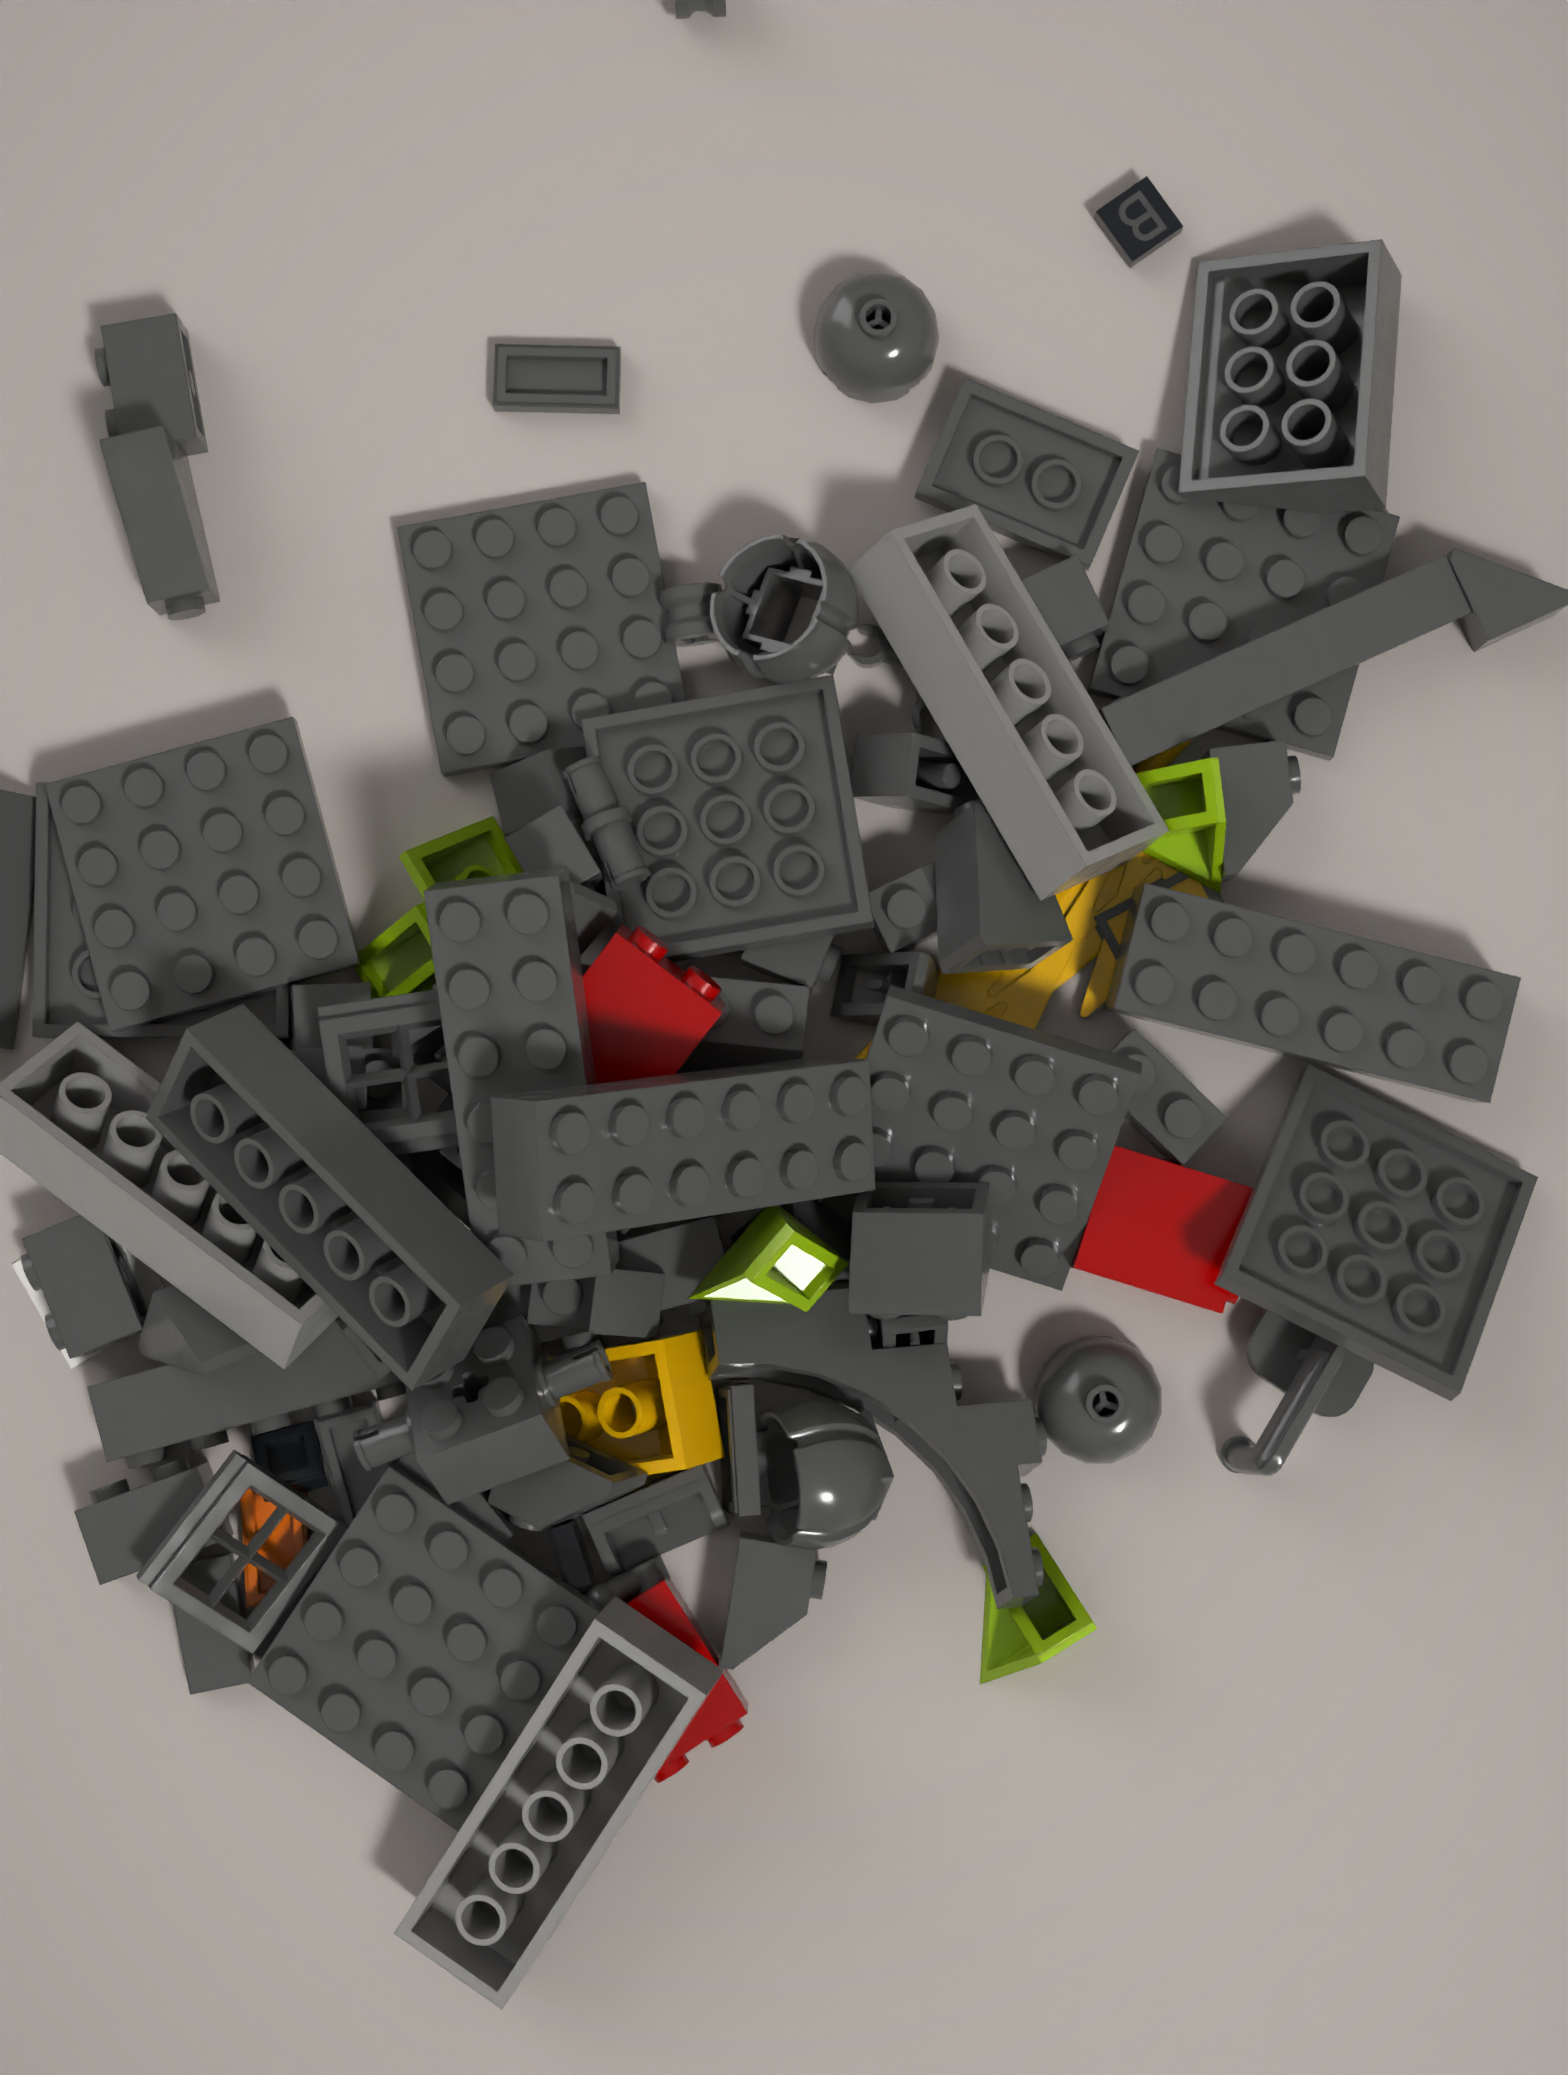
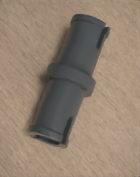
(606, 823)

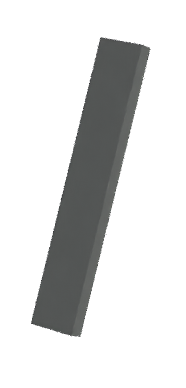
(1286, 660)

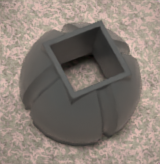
(760, 601)
(820, 1473)

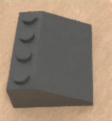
(1293, 379)

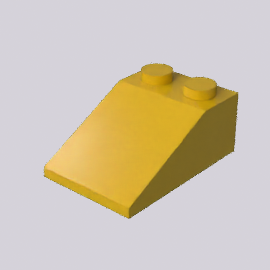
(654, 1410)

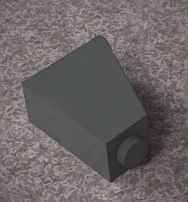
(162, 521)
(985, 901)

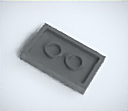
(1027, 473)

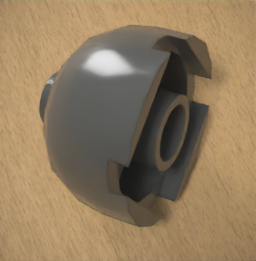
(871, 361)
(1071, 1382)

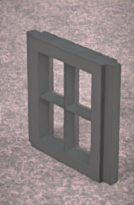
(377, 1017)
(203, 1521)

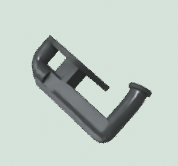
(1313, 1377)

